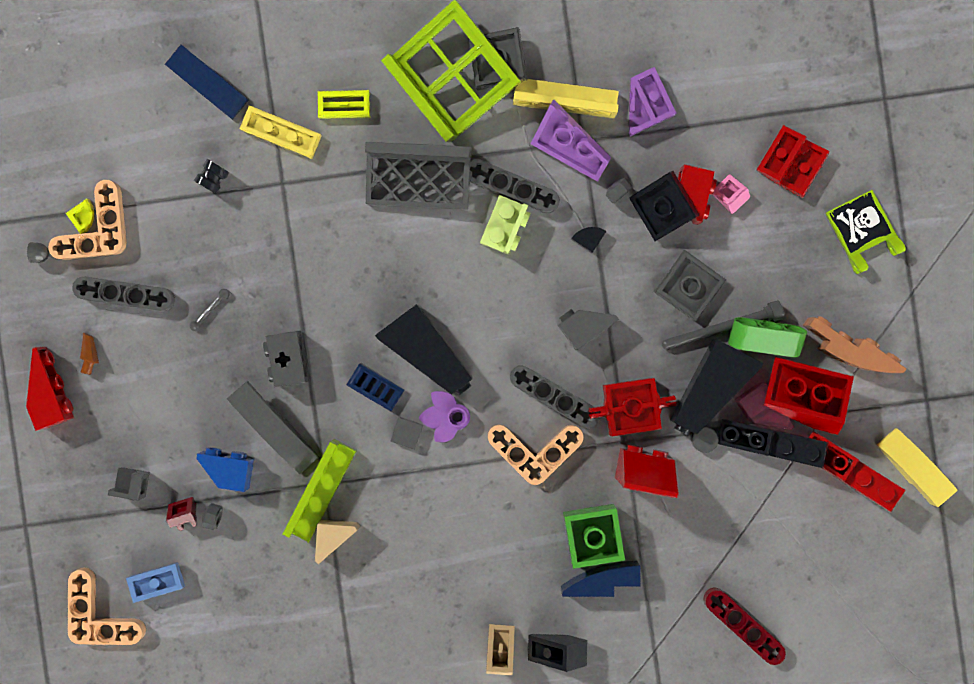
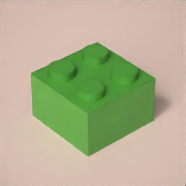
(593, 536)

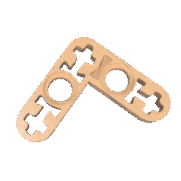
(101, 237)
(539, 460)
(92, 624)

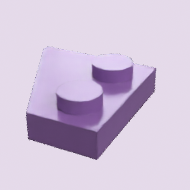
(648, 102)

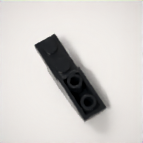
(773, 443)

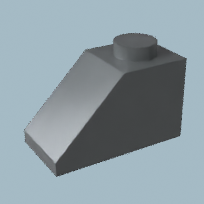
(584, 326)

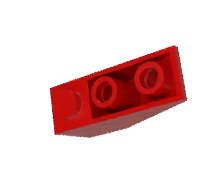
(45, 394)

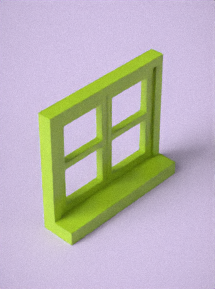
(424, 96)

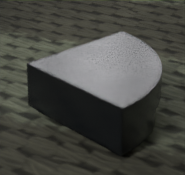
(589, 237)

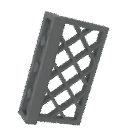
(417, 152)

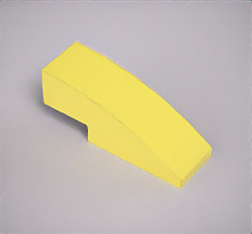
(917, 468)

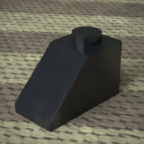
(557, 651)

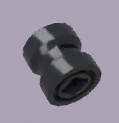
(211, 175)

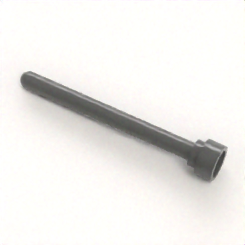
(772, 312)

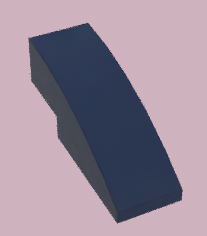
(206, 82)
(603, 579)

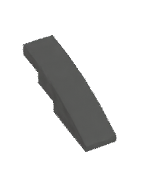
(273, 427)

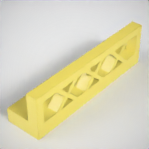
(570, 97)

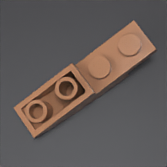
(859, 354)

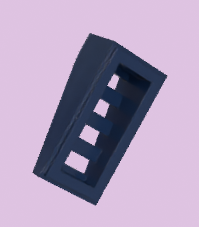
(352, 383)

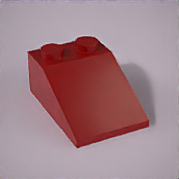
(809, 394)
(647, 471)

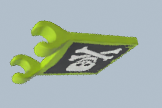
(862, 225)

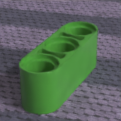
(767, 337)

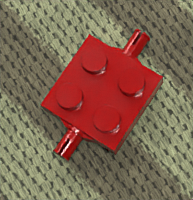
(632, 407)

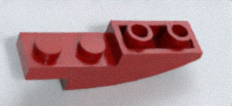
(860, 476)

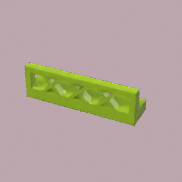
(320, 490)

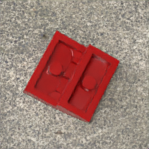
(793, 161)

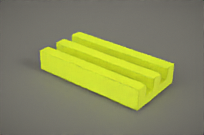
(344, 114)

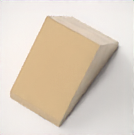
(331, 535)
(500, 650)

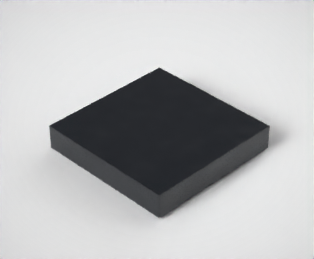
(664, 206)

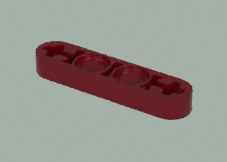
(745, 624)

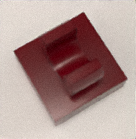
(181, 513)

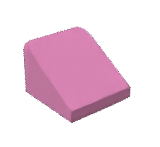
(731, 193)

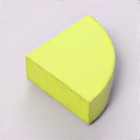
(82, 216)

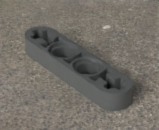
(514, 182)
(123, 296)
(554, 396)

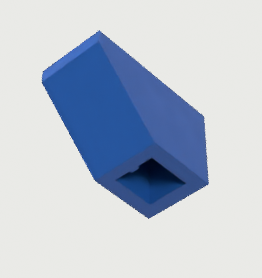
(226, 470)

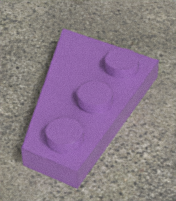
(570, 143)

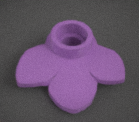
(441, 416)

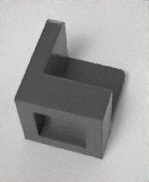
(130, 484)

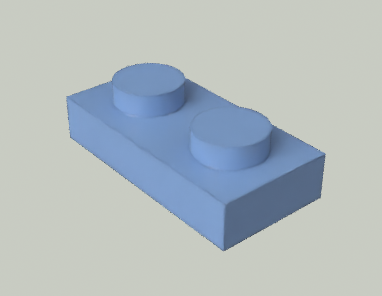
(155, 582)

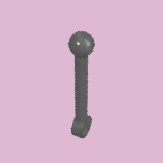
(223, 294)

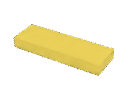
(280, 132)

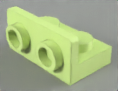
(504, 225)

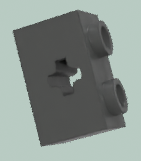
(290, 345)

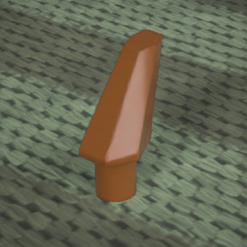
(88, 354)

